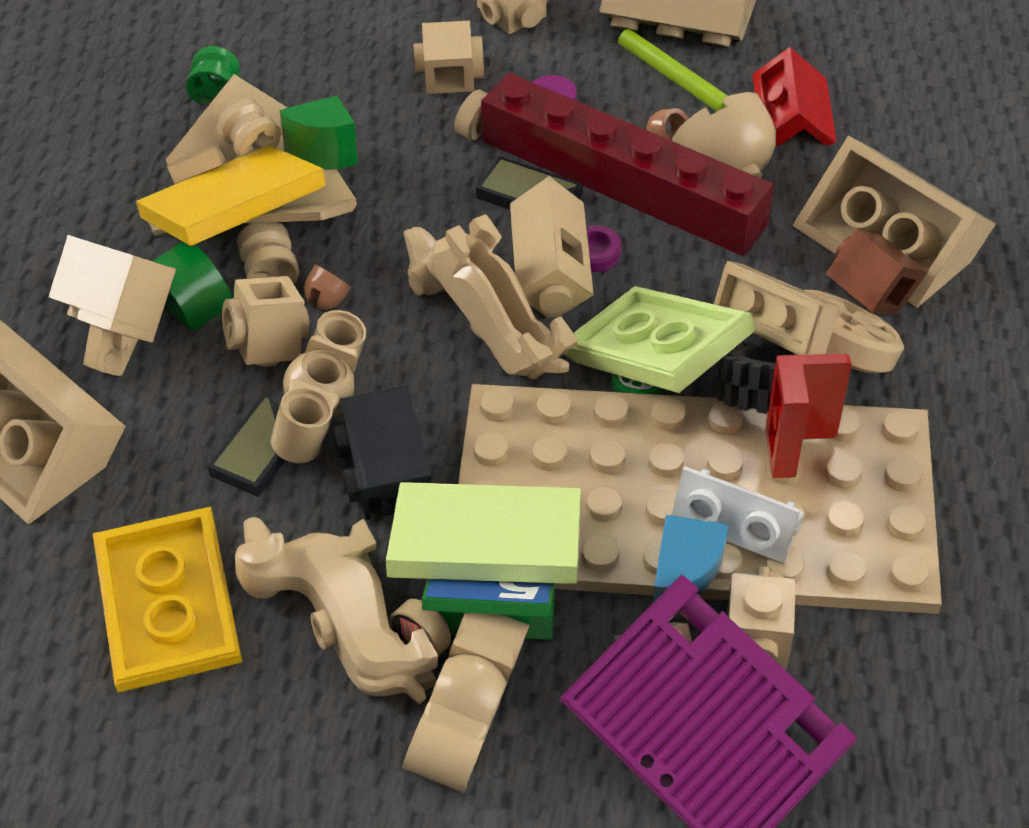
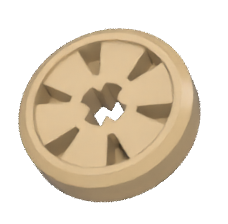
(863, 336)

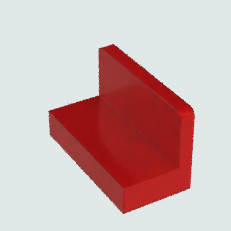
(795, 97)
(804, 405)

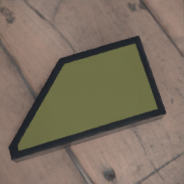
(511, 179)
(248, 456)

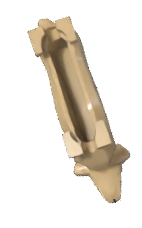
(488, 297)
(347, 604)

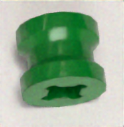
(210, 72)

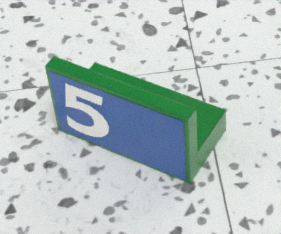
(519, 600)

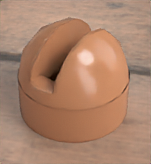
(658, 120)
(325, 286)

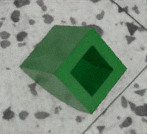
(320, 133)
(196, 288)

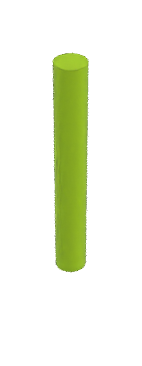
(672, 69)

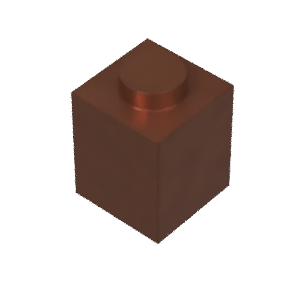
(875, 272)

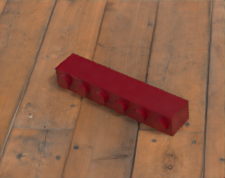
(627, 163)

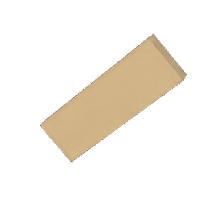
(778, 309)

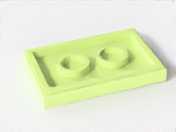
(659, 338)
(485, 533)

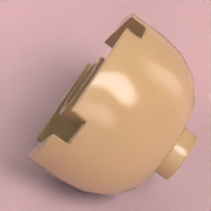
(735, 135)

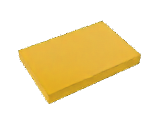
(230, 194)
(165, 599)

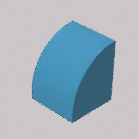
(689, 549)

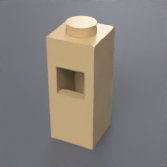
(551, 248)

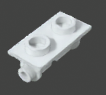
(753, 519)

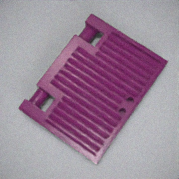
(706, 717)

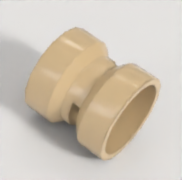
(267, 251)

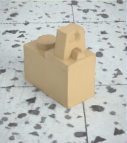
(115, 295)

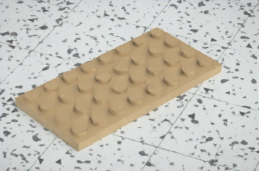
(863, 493)

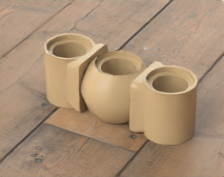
(315, 386)
(465, 699)

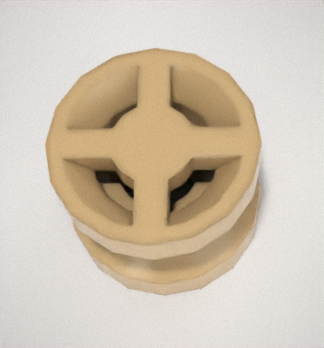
(247, 128)

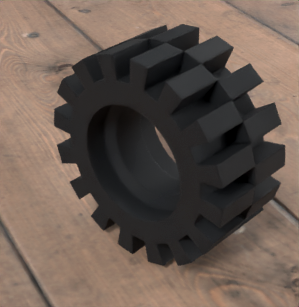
(748, 375)

